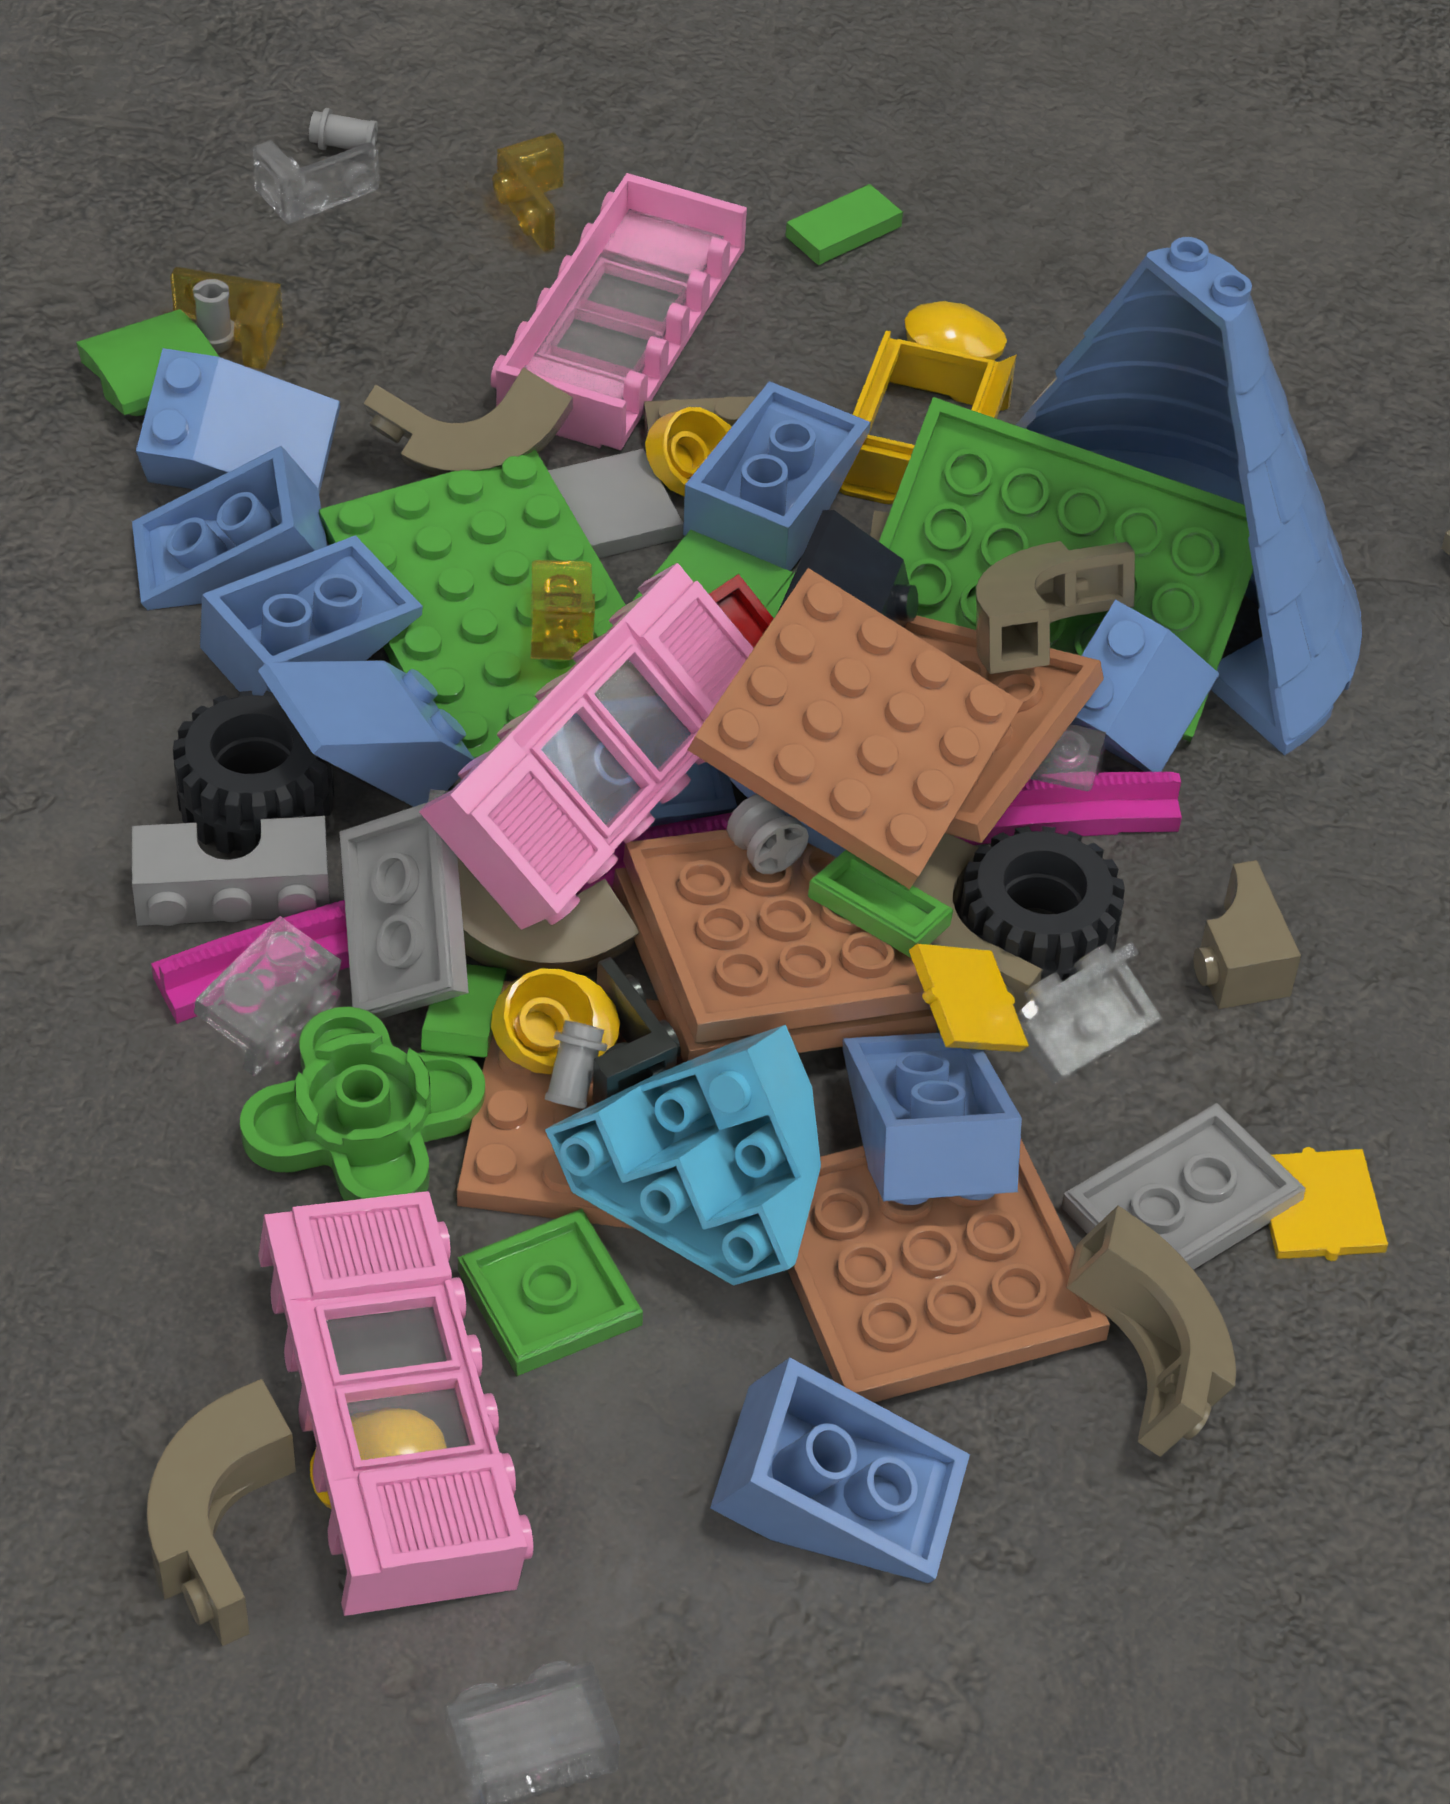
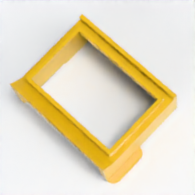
(962, 376)

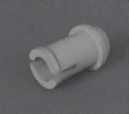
(340, 131)
(214, 313)
(574, 1063)

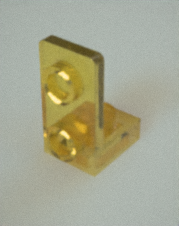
(522, 178)
(253, 308)
(561, 608)

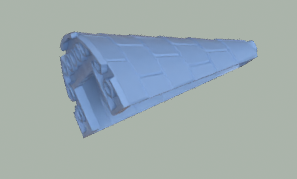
(1188, 391)

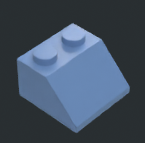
(1147, 689)

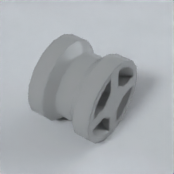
(767, 834)

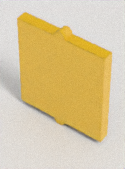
(968, 998)
(1336, 1211)

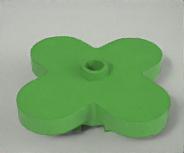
(361, 1107)

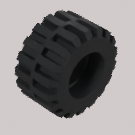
(240, 739)
(1046, 874)

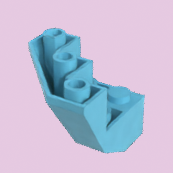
(706, 1156)

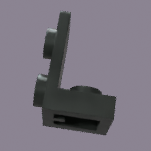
(650, 1042)

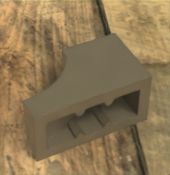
(1248, 949)

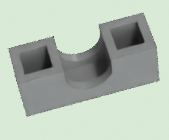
(185, 885)

